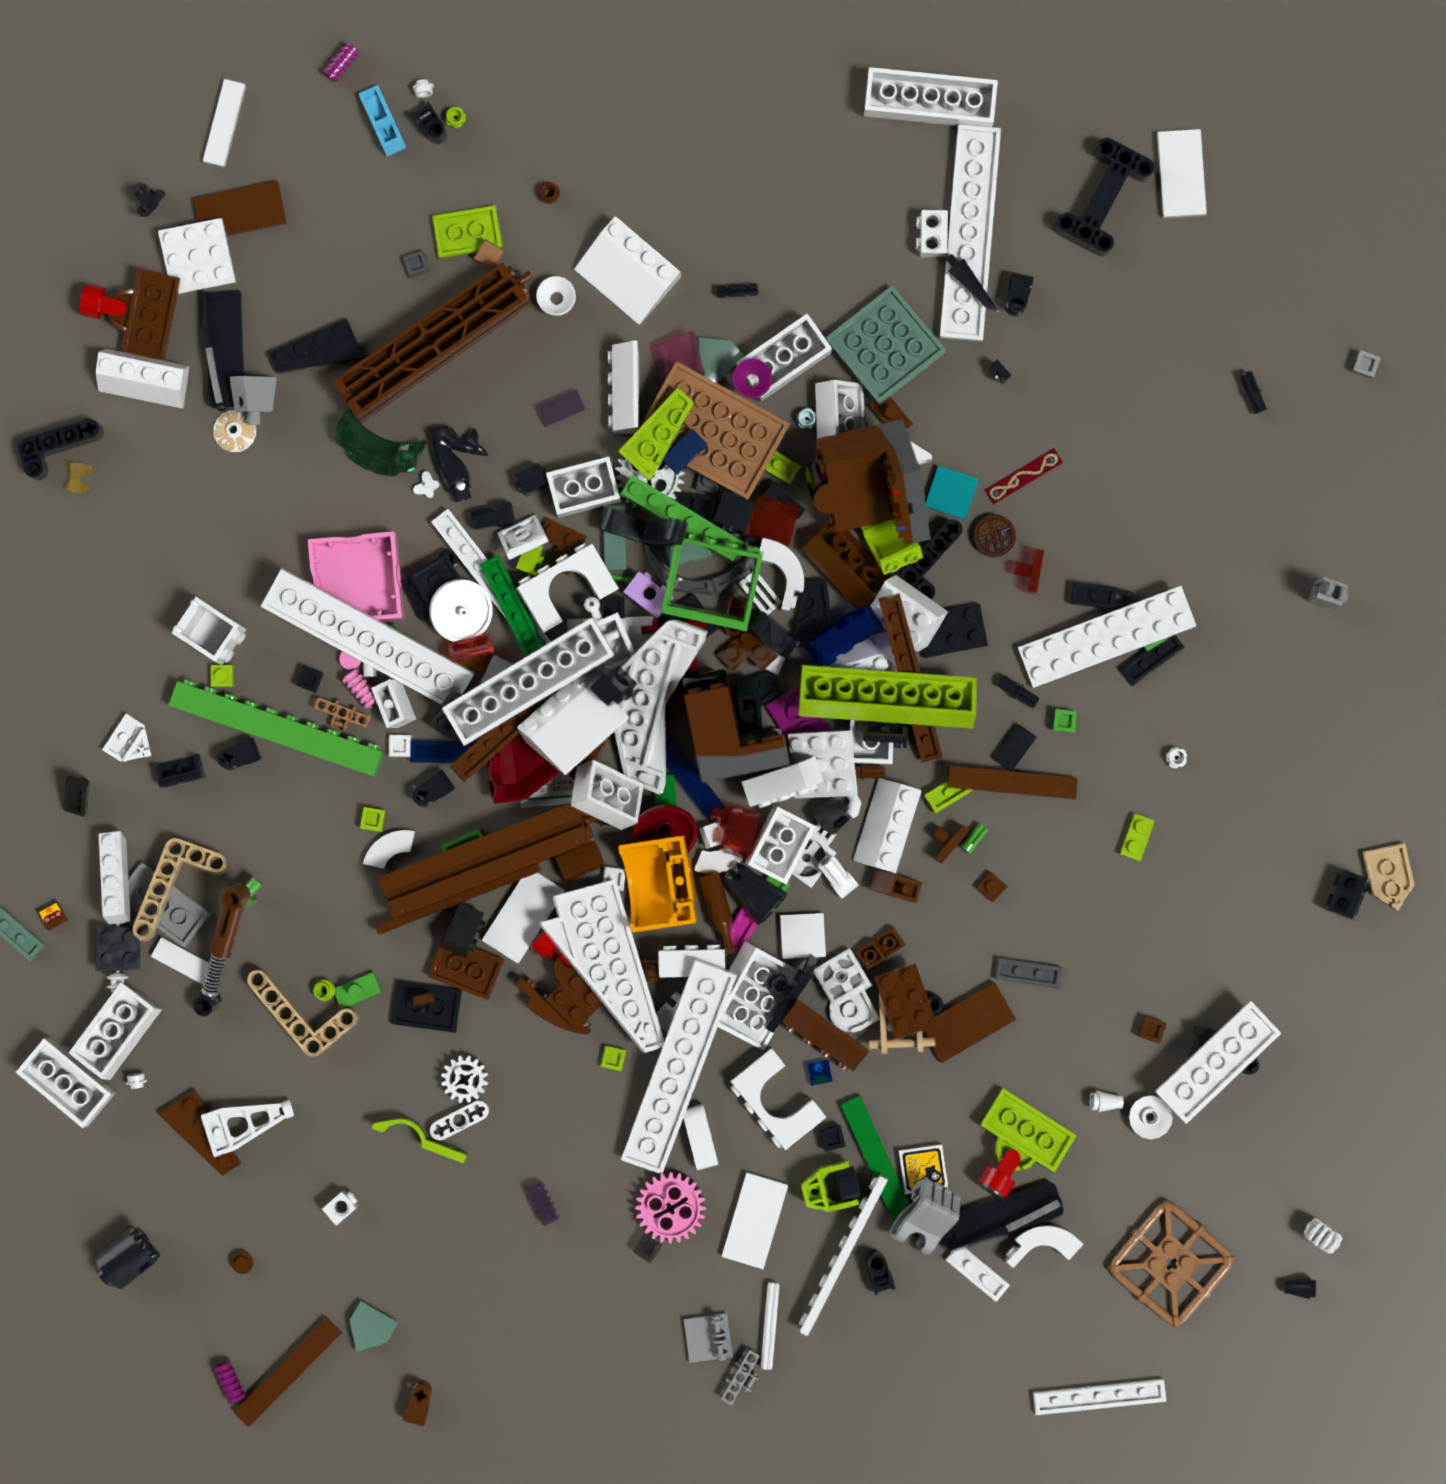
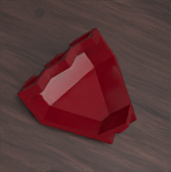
(517, 772)

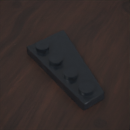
(318, 349)

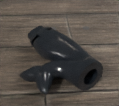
(450, 466)

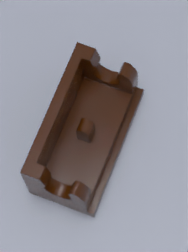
(580, 861)

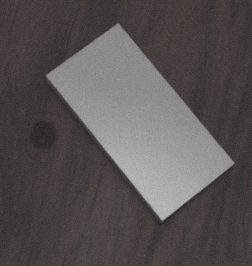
(181, 915)

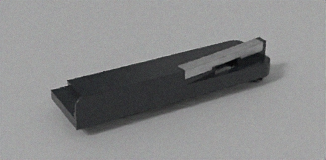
(223, 344)
(1005, 1216)

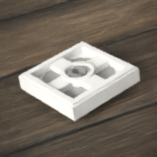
(842, 978)

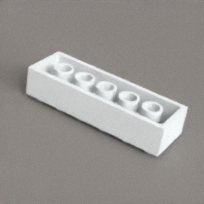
(930, 98)

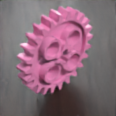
(681, 1225)

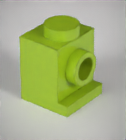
(531, 561)

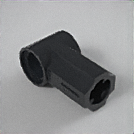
(498, 515)

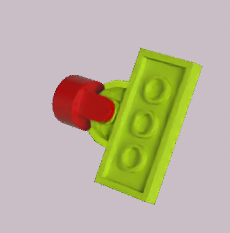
(1022, 1140)

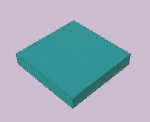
(951, 492)

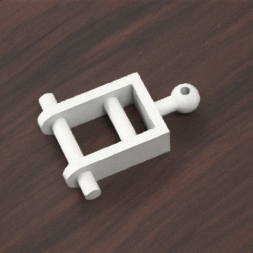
(621, 632)

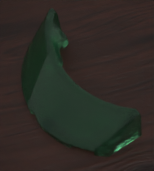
(375, 452)

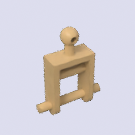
(885, 1043)

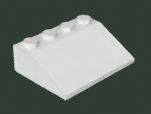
(627, 270)
(571, 724)
(750, 1002)

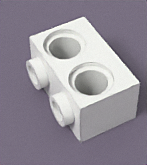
(937, 234)

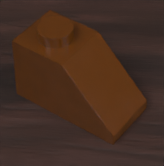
(895, 886)

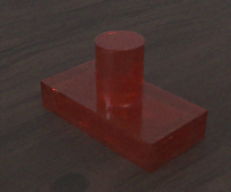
(1032, 571)

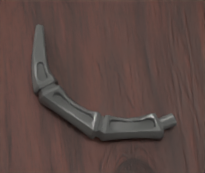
(704, 586)

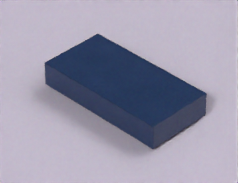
(685, 451)

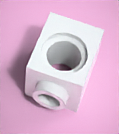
(331, 1208)

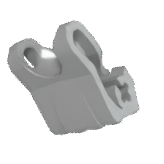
(930, 1214)

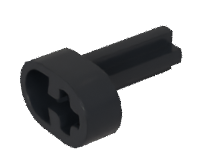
(775, 492)

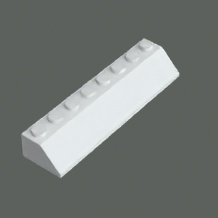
(528, 681)

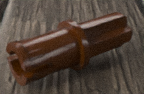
(869, 772)

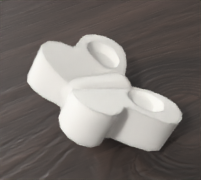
(427, 486)

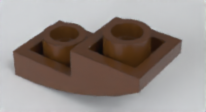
(880, 948)

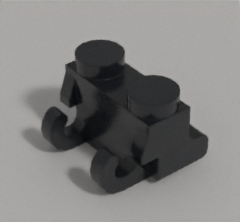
(148, 198)

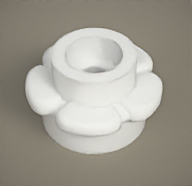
(423, 88)
(1170, 757)
(136, 1080)

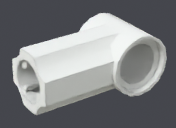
(840, 879)

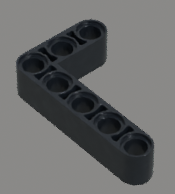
(652, 532)

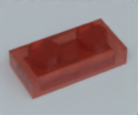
(471, 647)

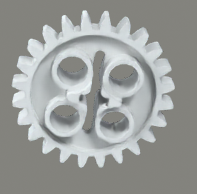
(667, 474)

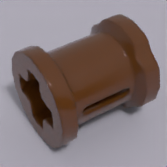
(650, 969)

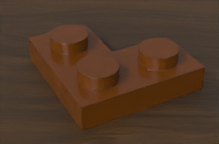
(563, 538)
(746, 646)

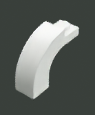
(787, 562)
(1040, 1235)

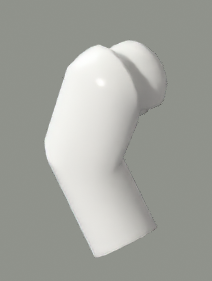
(854, 805)

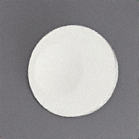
(460, 610)

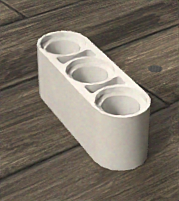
(700, 1137)

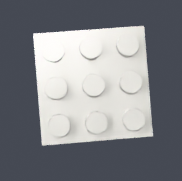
(198, 255)
(834, 758)

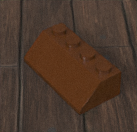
(846, 565)
(825, 1036)

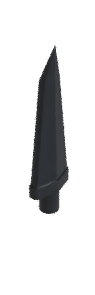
(967, 278)

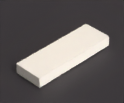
(181, 960)
(978, 1273)

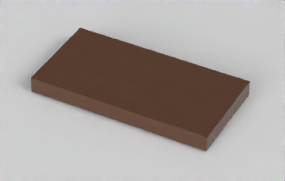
(244, 208)
(969, 1022)

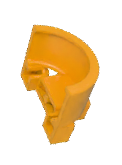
(659, 883)

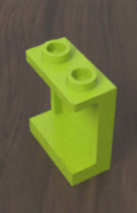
(889, 549)

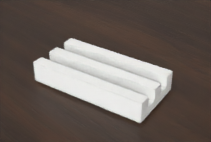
(771, 607)

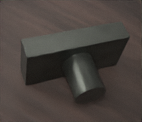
(76, 795)

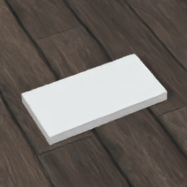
(1181, 173)
(521, 916)
(754, 1220)

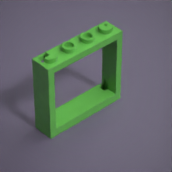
(706, 615)

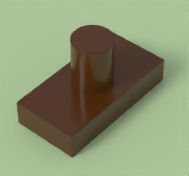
(890, 411)
(950, 842)

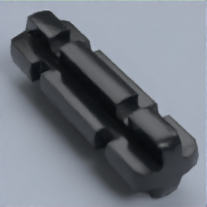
(737, 290)

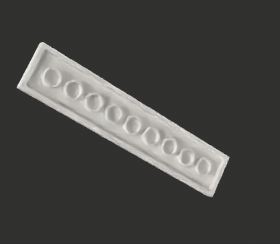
(970, 228)
(365, 637)
(678, 1066)

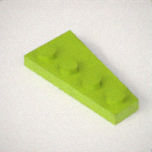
(653, 439)

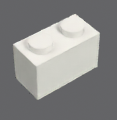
(393, 703)

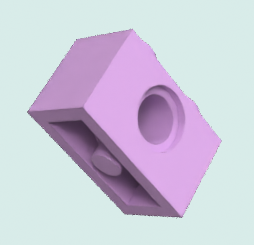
(636, 590)

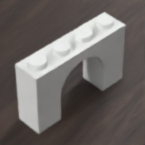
(536, 590)
(785, 1129)

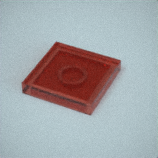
(773, 520)

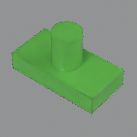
(253, 885)
(357, 990)

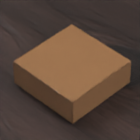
(488, 253)

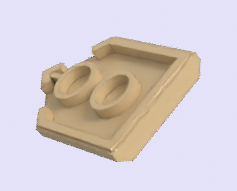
(1389, 874)

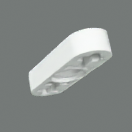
(447, 1133)

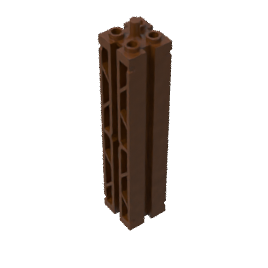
(433, 341)
(486, 859)

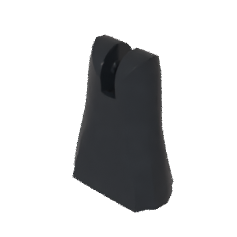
(754, 893)

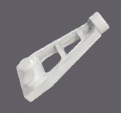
(218, 1131)

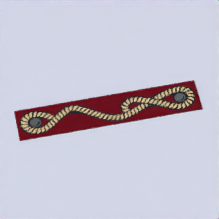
(1023, 476)

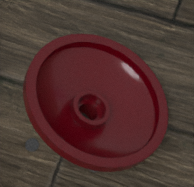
(678, 823)

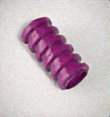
(341, 62)
(229, 1382)

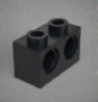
(1353, 896)

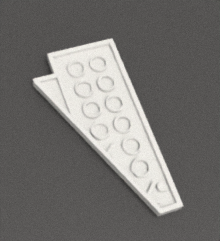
(601, 948)

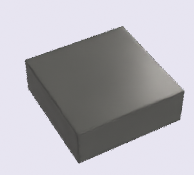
(416, 264)

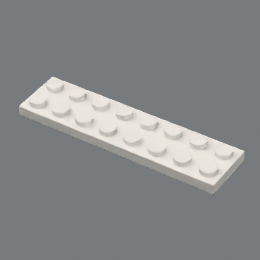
(1107, 636)

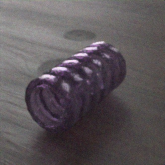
(543, 1204)

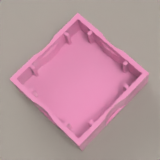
(360, 572)

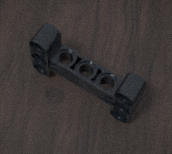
(1104, 196)

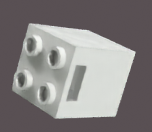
(206, 630)

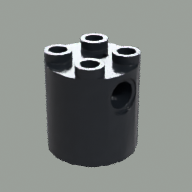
(125, 1258)

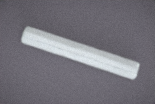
(770, 1325)

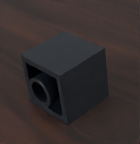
(734, 513)

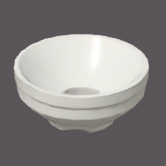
(556, 285)

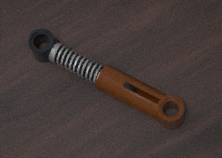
(222, 947)

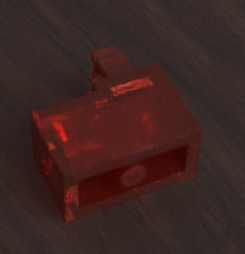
(740, 829)

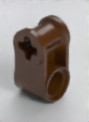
(736, 608)
(417, 1407)

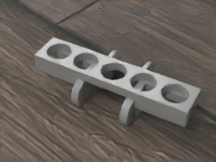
(739, 1384)

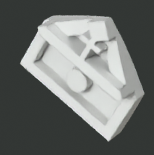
(128, 740)

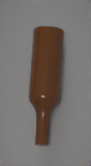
(718, 908)

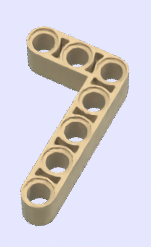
(168, 881)
(297, 1017)

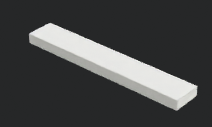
(1099, 1396)

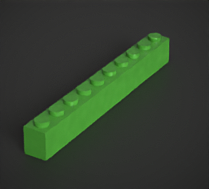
(276, 728)

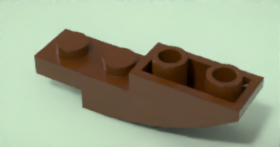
(543, 1010)

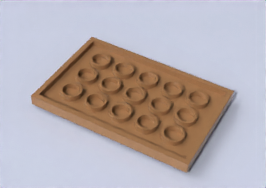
(736, 430)

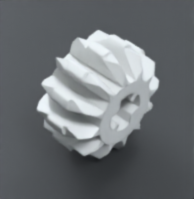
(1323, 1235)

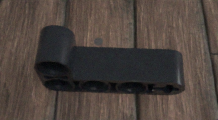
(61, 444)
(933, 556)

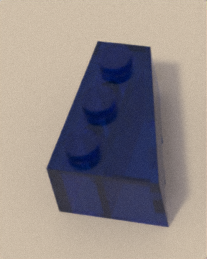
(843, 635)

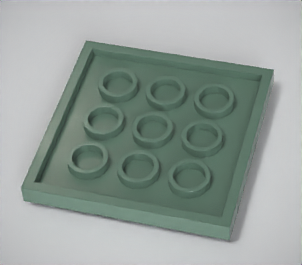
(885, 345)

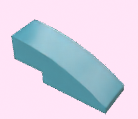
(382, 120)

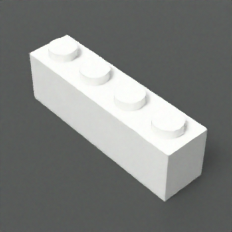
(114, 877)

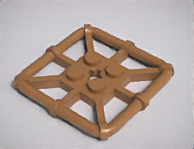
(1185, 1263)

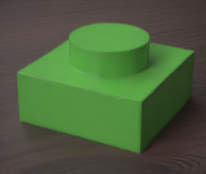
(1064, 721)

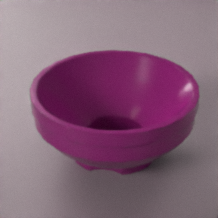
(752, 367)

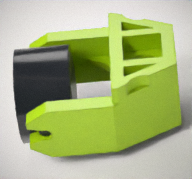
(847, 1185)

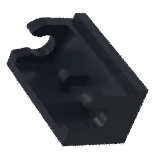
(180, 771)

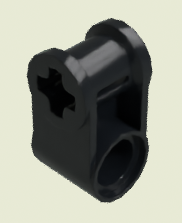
(428, 120)
(1019, 290)
(242, 753)
(436, 787)
(879, 1276)

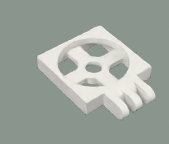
(819, 840)

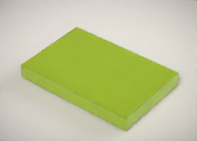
(465, 231)

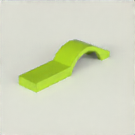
(427, 1143)

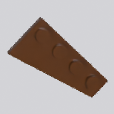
(186, 1120)

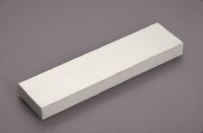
(224, 123)

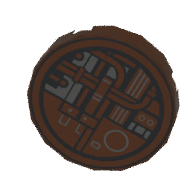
(994, 536)

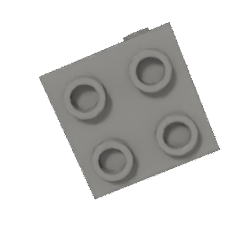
(708, 1338)

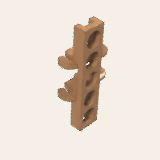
(335, 712)

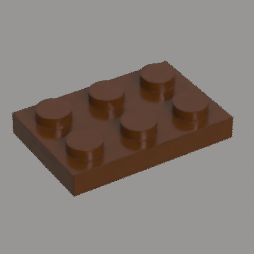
(471, 974)
(905, 1001)

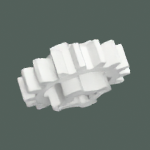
(458, 1070)

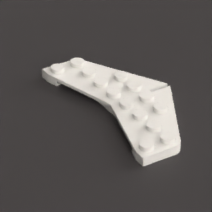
(657, 671)

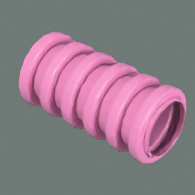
(360, 688)

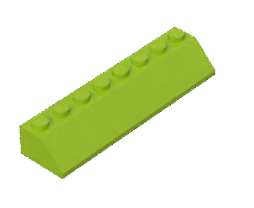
(888, 696)

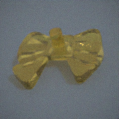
(75, 483)

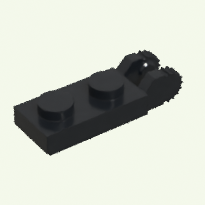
(1098, 596)

